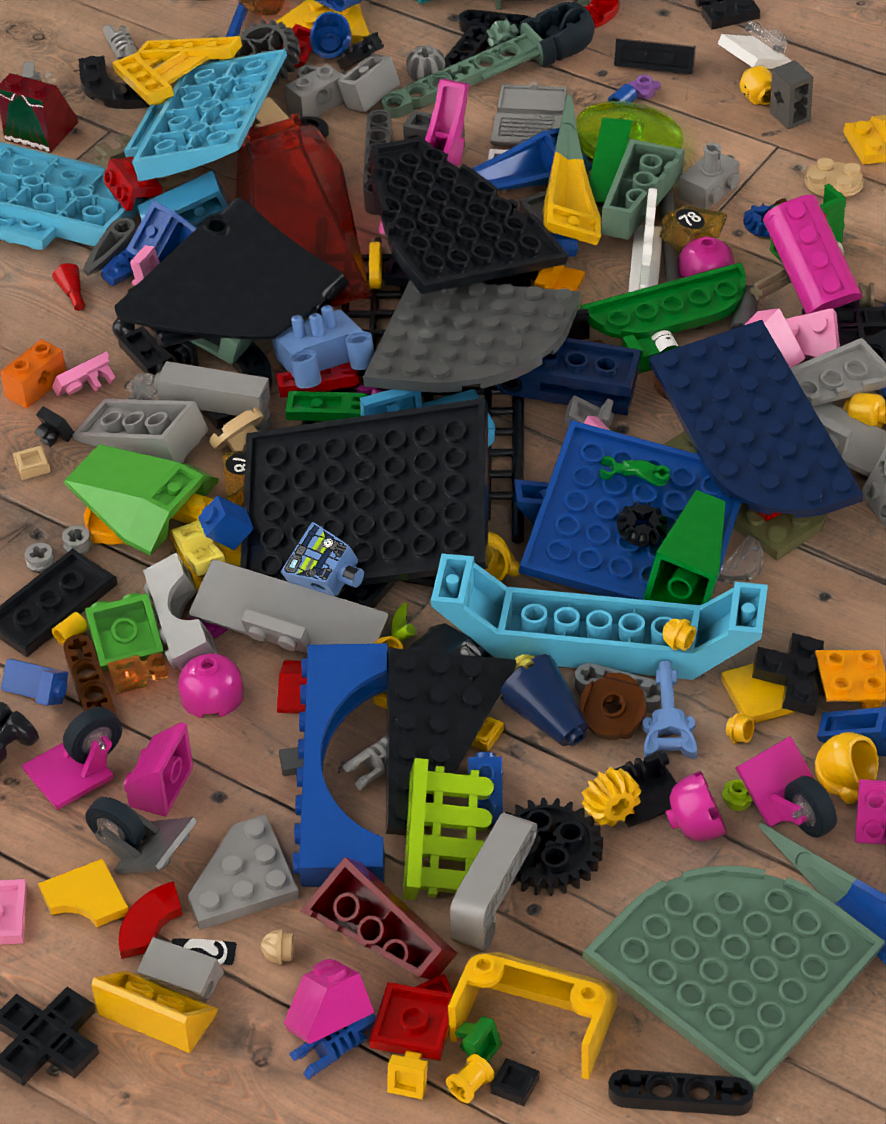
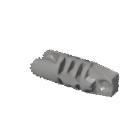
(120, 41)
(374, 759)

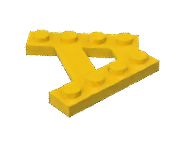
(180, 58)

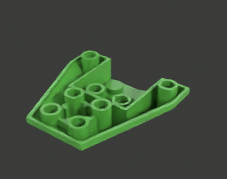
(136, 492)

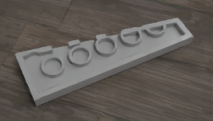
(841, 373)

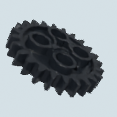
(567, 858)

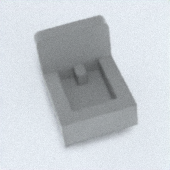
(579, 410)

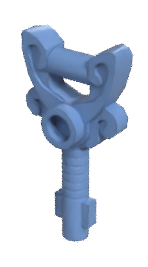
(669, 719)

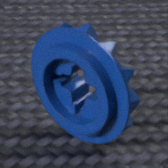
(753, 220)

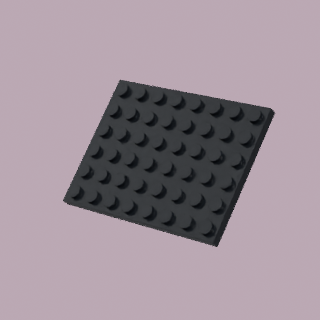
(382, 483)

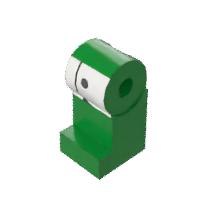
(650, 346)

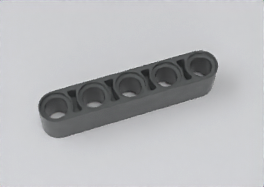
(377, 132)

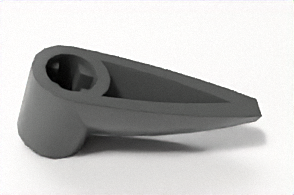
(110, 244)

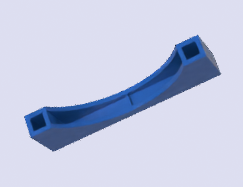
(337, 683)

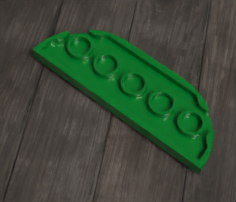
(670, 305)

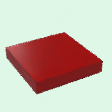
(412, 1021)

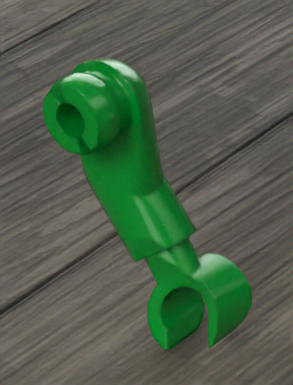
(643, 469)

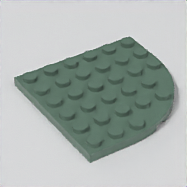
(735, 961)

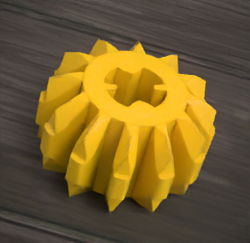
(611, 797)

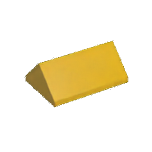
(152, 1009)

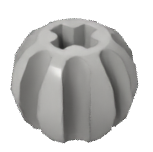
(424, 62)

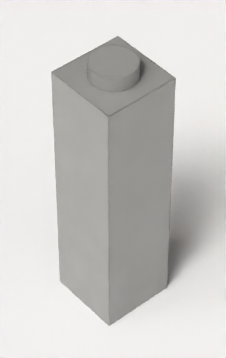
(212, 388)

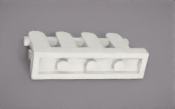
(646, 249)

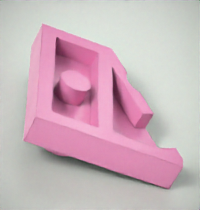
(815, 332)

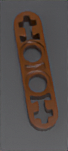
(90, 684)

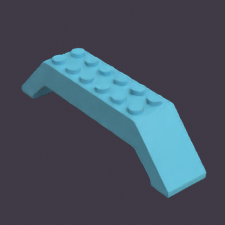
(594, 628)

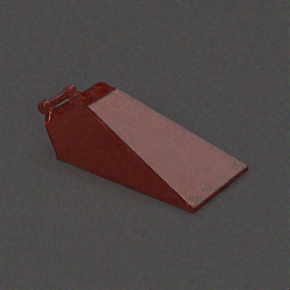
(304, 194)

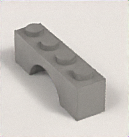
(171, 588)

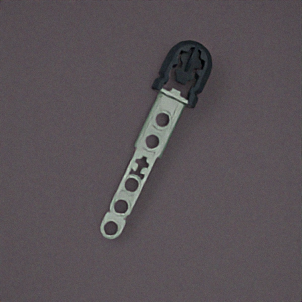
(547, 37)

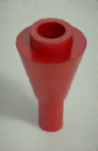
(68, 279)

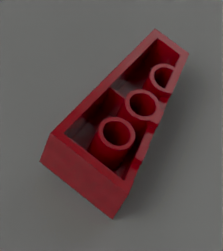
(373, 916)

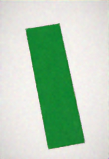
(608, 155)

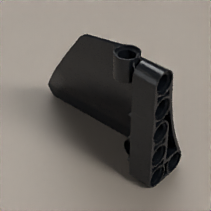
(233, 281)

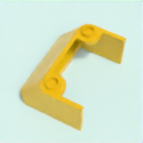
(539, 983)

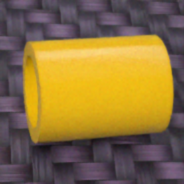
(72, 625)

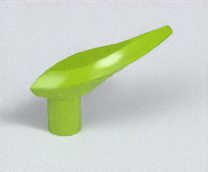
(399, 625)

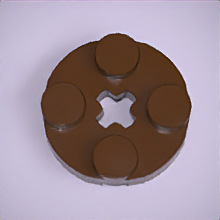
(621, 723)

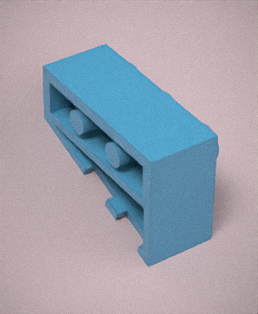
(193, 199)

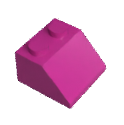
(160, 771)
(327, 1001)

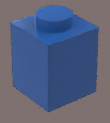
(225, 522)

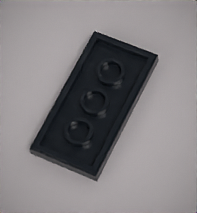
(50, 598)

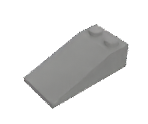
(145, 427)

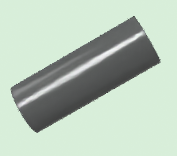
(745, 310)

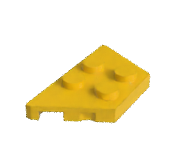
(309, 10)

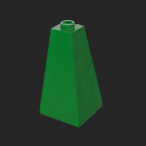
(690, 554)

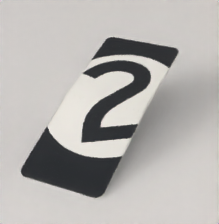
(221, 950)

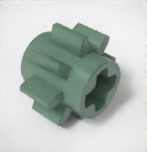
(501, 32)

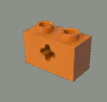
(33, 373)

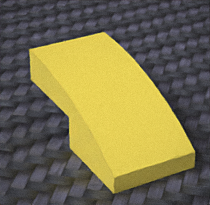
(196, 547)

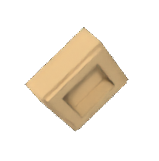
(31, 462)

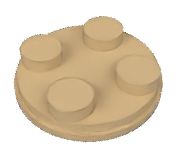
(842, 176)

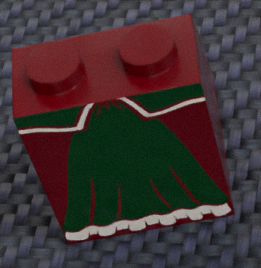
(34, 113)

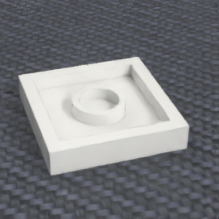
(752, 51)

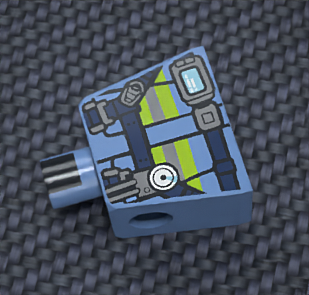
(322, 563)

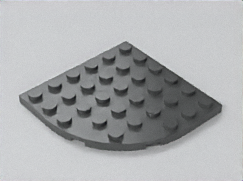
(470, 336)

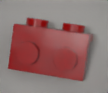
(124, 184)

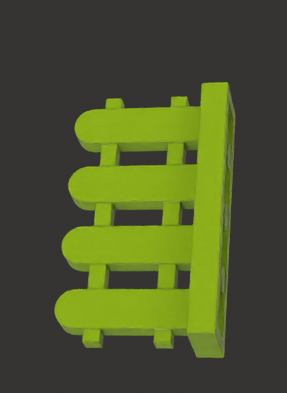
(441, 815)

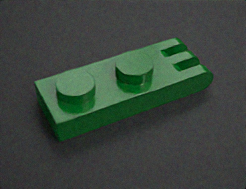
(322, 405)

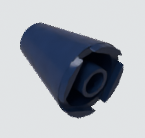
(545, 701)

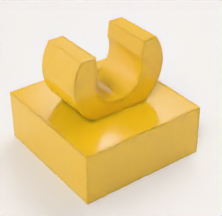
(407, 1075)

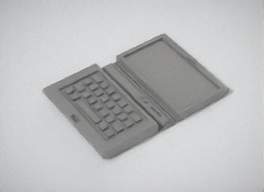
(526, 112)

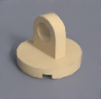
(236, 430)

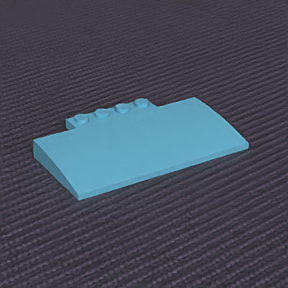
(205, 116)
(54, 198)

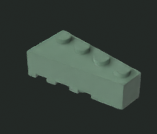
(641, 168)

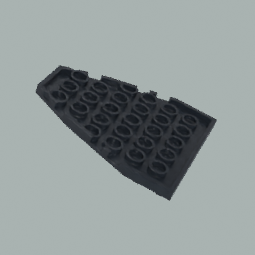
(450, 222)

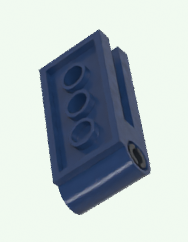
(583, 370)

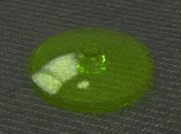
(647, 124)

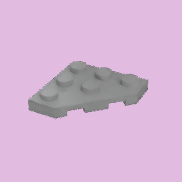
(243, 876)

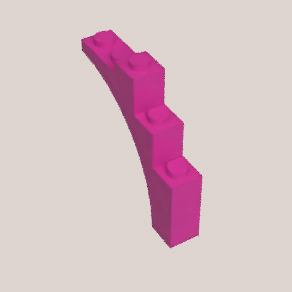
(447, 121)

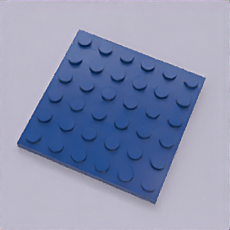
(576, 525)

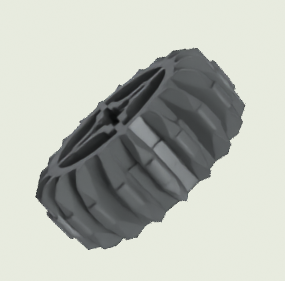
(270, 38)

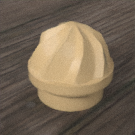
(278, 946)

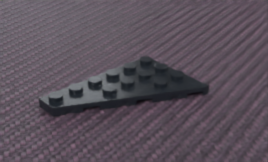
(434, 715)

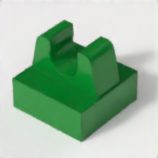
(480, 1038)

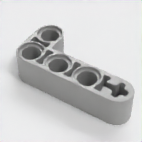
(489, 880)

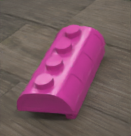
(811, 254)

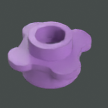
(645, 86)

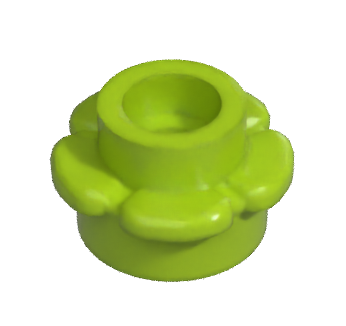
(736, 795)

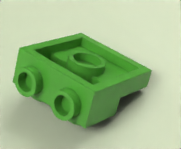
(123, 629)

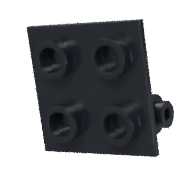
(655, 787)

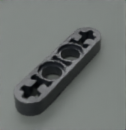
(680, 1099)

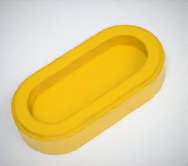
(375, 265)

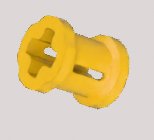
(470, 1078)

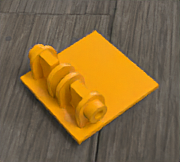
(853, 676)

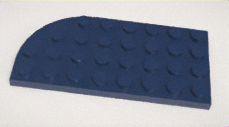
(755, 424)

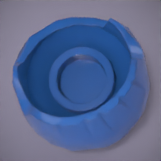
(330, 35)

